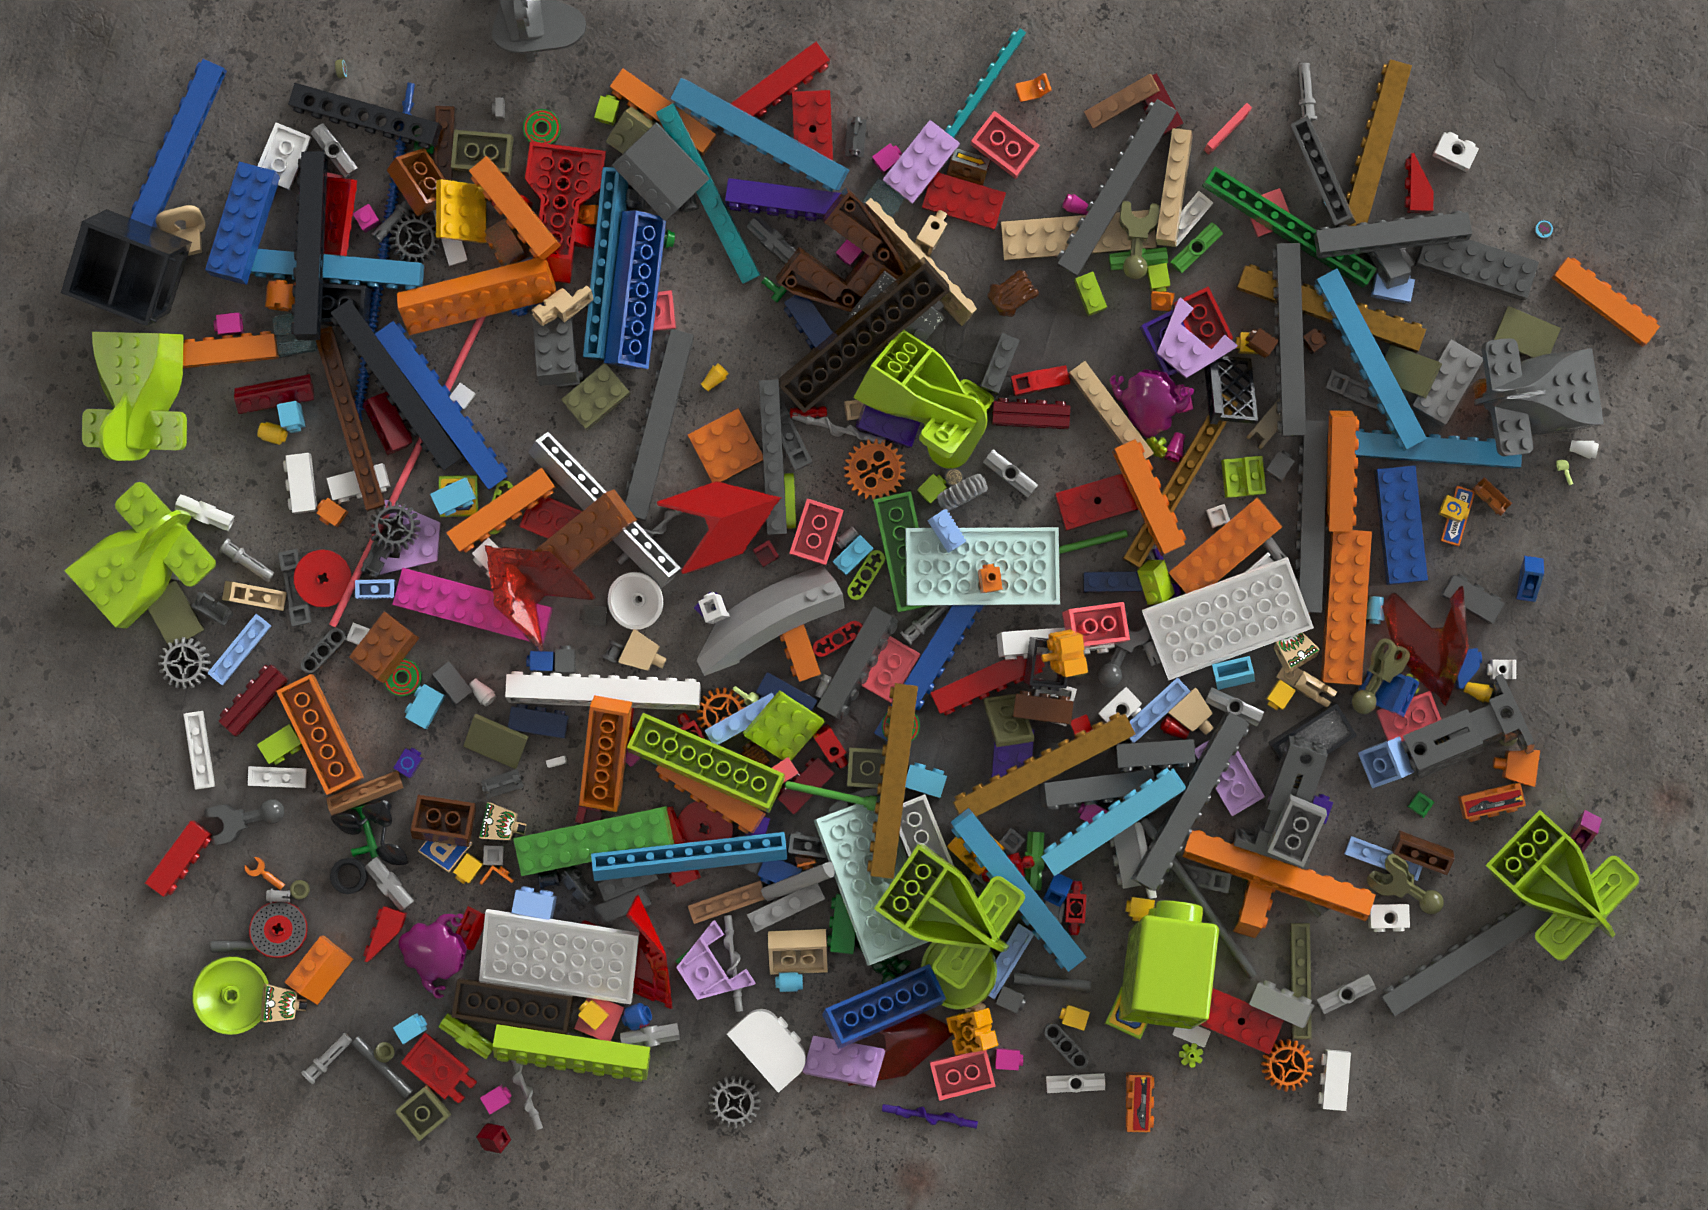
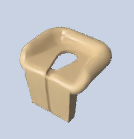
(194, 225)

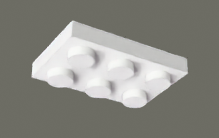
(283, 152)

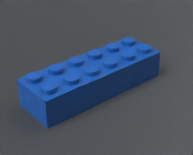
(242, 223)
(1400, 525)
(883, 1006)

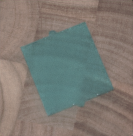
(885, 196)

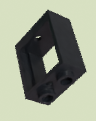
(1061, 681)

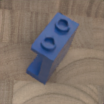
(1394, 695)

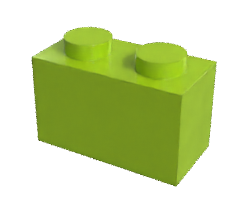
(1090, 294)
(1155, 582)
(280, 744)

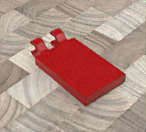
(548, 517)
(438, 1068)

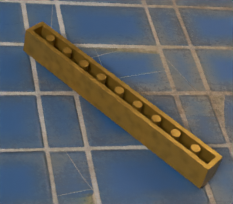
(1378, 139)
(1383, 327)
(1179, 483)
(1046, 766)
(894, 780)

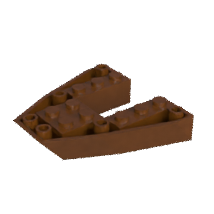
(813, 280)

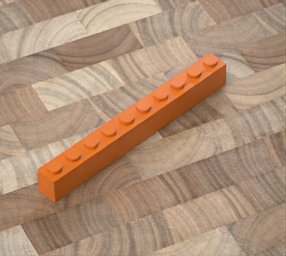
(1279, 875)

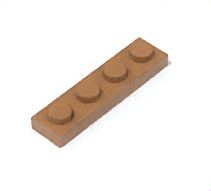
(1122, 101)
(364, 793)
(726, 902)

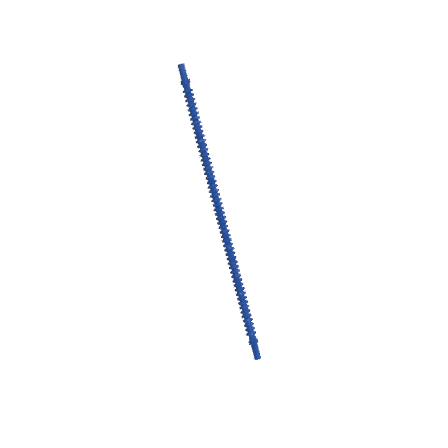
(407, 105)

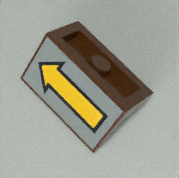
(968, 166)

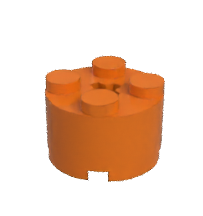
(279, 295)

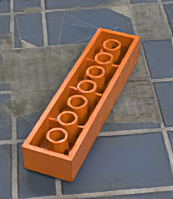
(476, 295)
(1346, 607)

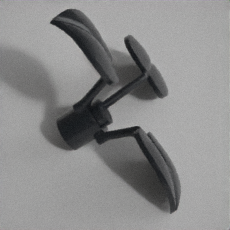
(380, 814)

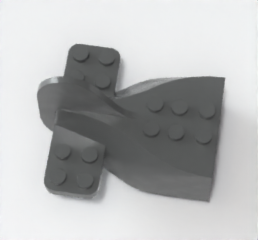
(536, 26)
(1538, 394)

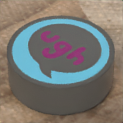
(1543, 229)

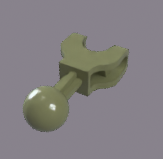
(1137, 231)
(1384, 667)
(1401, 882)

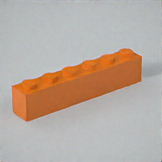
(649, 102)
(514, 208)
(1605, 301)
(230, 349)
(501, 510)
(732, 809)

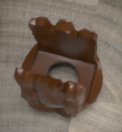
(1012, 293)

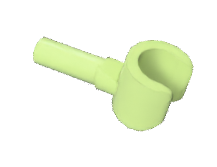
(1564, 465)
(748, 699)

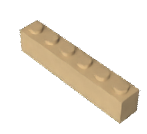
(1174, 187)
(1106, 407)

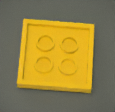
(460, 211)

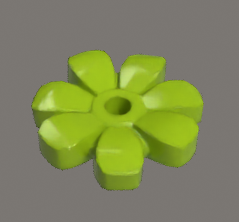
(1157, 446)
(1187, 1052)

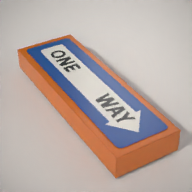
(1454, 530)

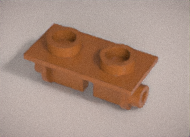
(1491, 496)

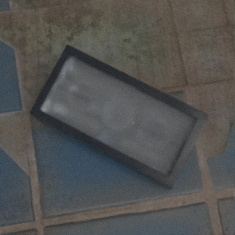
(1324, 726)

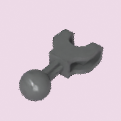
(1110, 673)
(237, 820)

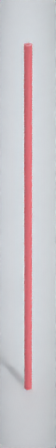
(405, 474)

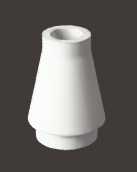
(1584, 448)
(482, 692)

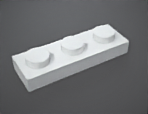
(1192, 214)
(277, 777)

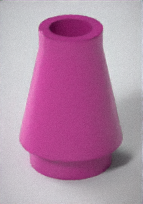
(1075, 205)
(1175, 448)

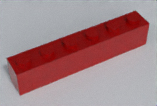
(783, 81)
(981, 683)

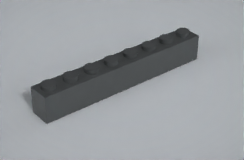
(1392, 234)
(772, 453)

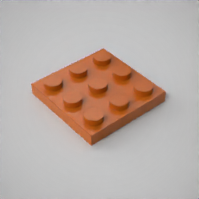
(726, 446)

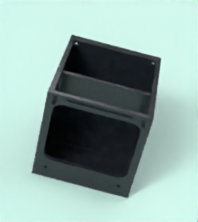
(126, 267)

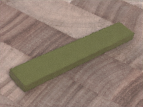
(1300, 972)

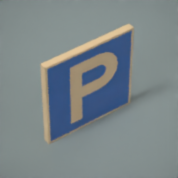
(443, 854)

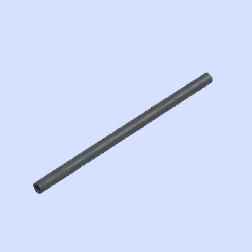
(1207, 910)

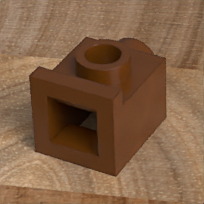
(1314, 340)

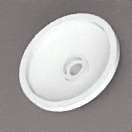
(624, 600)

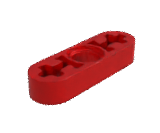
(830, 636)

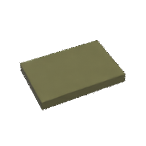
(1531, 334)
(1412, 371)
(175, 615)
(1004, 727)
(495, 741)

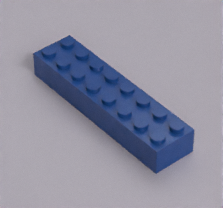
(635, 290)

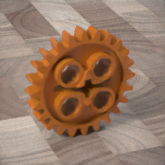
(866, 454)

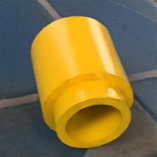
(272, 433)

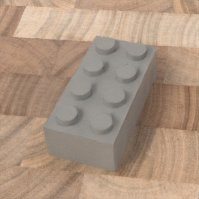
(1450, 384)

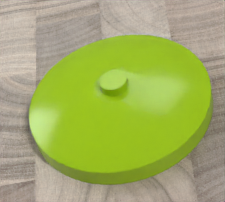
(977, 988)
(229, 995)

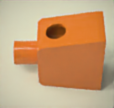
(1519, 766)

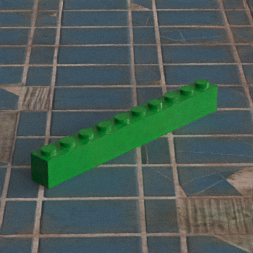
(1283, 224)

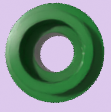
(669, 239)

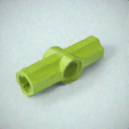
(466, 1036)

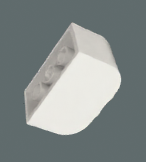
(770, 1046)

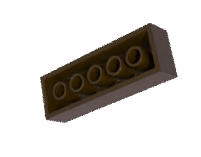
(512, 1006)

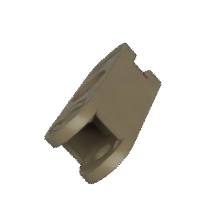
(1266, 426)

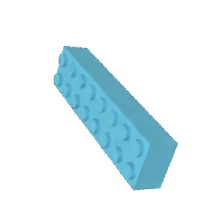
(1109, 824)

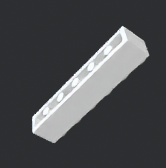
(1016, 643)

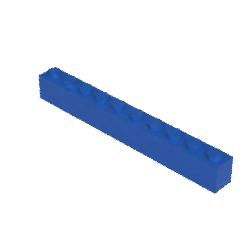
(178, 142)
(440, 404)
(938, 652)

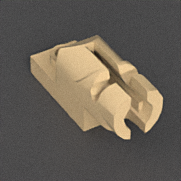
(562, 305)
(1307, 685)

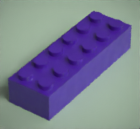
(778, 199)

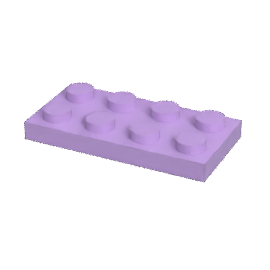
(921, 161)
(1237, 784)
(849, 1064)

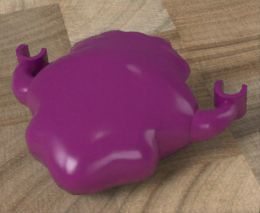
(1151, 400)
(434, 951)

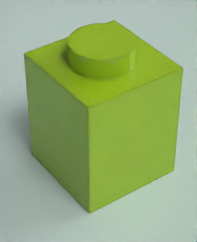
(607, 110)
(1158, 277)
(931, 488)

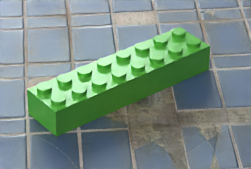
(576, 843)

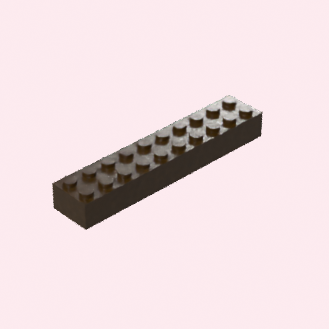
(864, 334)

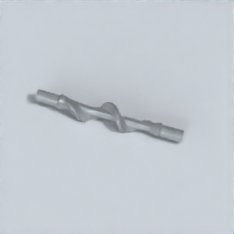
(836, 430)
(659, 529)
(734, 958)
(527, 1091)

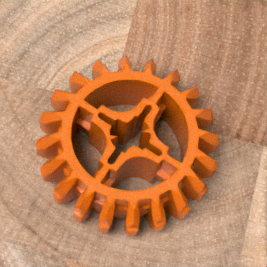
(707, 706)
(1284, 1073)

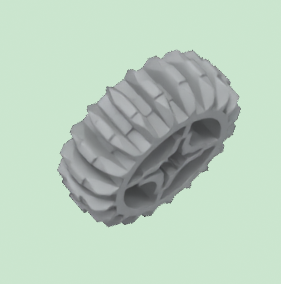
(962, 492)
(184, 671)
(721, 1112)

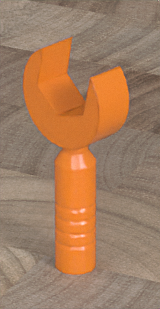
(266, 875)

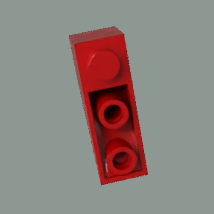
(1420, 192)
(1039, 380)
(388, 927)

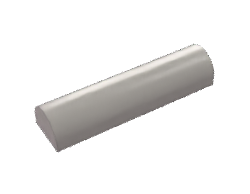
(798, 881)

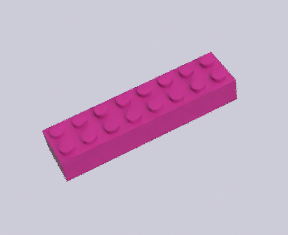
(458, 603)

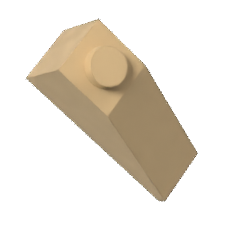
(254, 595)

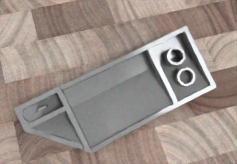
(769, 616)

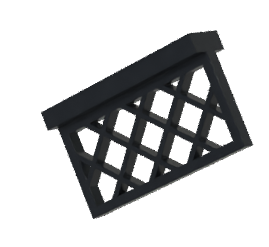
(1214, 391)

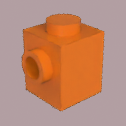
(331, 512)
(989, 579)

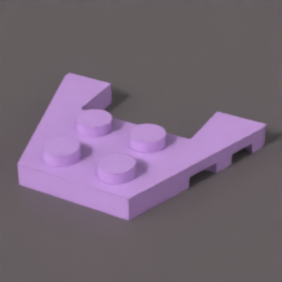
(1184, 349)
(424, 549)
(703, 971)

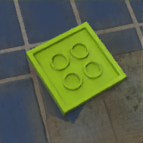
(783, 726)

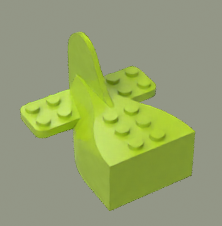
(141, 382)
(921, 386)
(135, 565)
(1552, 876)
(940, 906)

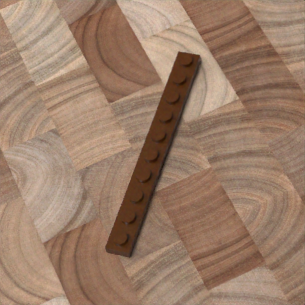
(350, 420)

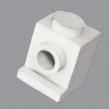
(710, 615)
(1510, 668)

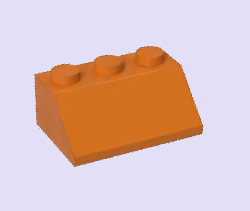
(319, 970)

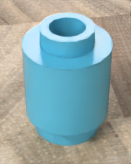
(1374, 610)
(789, 981)

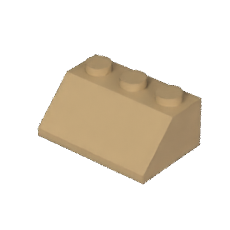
(797, 951)

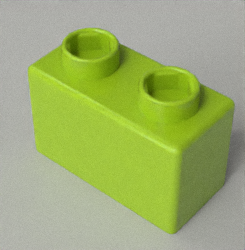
(1169, 967)

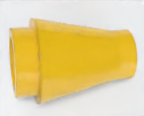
(714, 377)
(1479, 691)

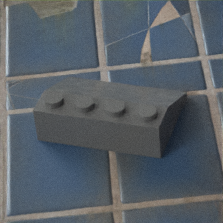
(660, 171)

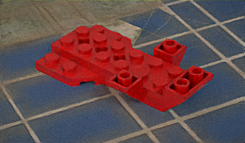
(583, 182)

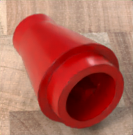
(1173, 727)

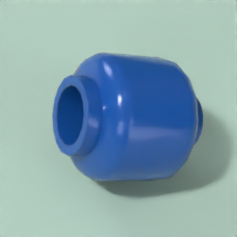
(636, 1016)

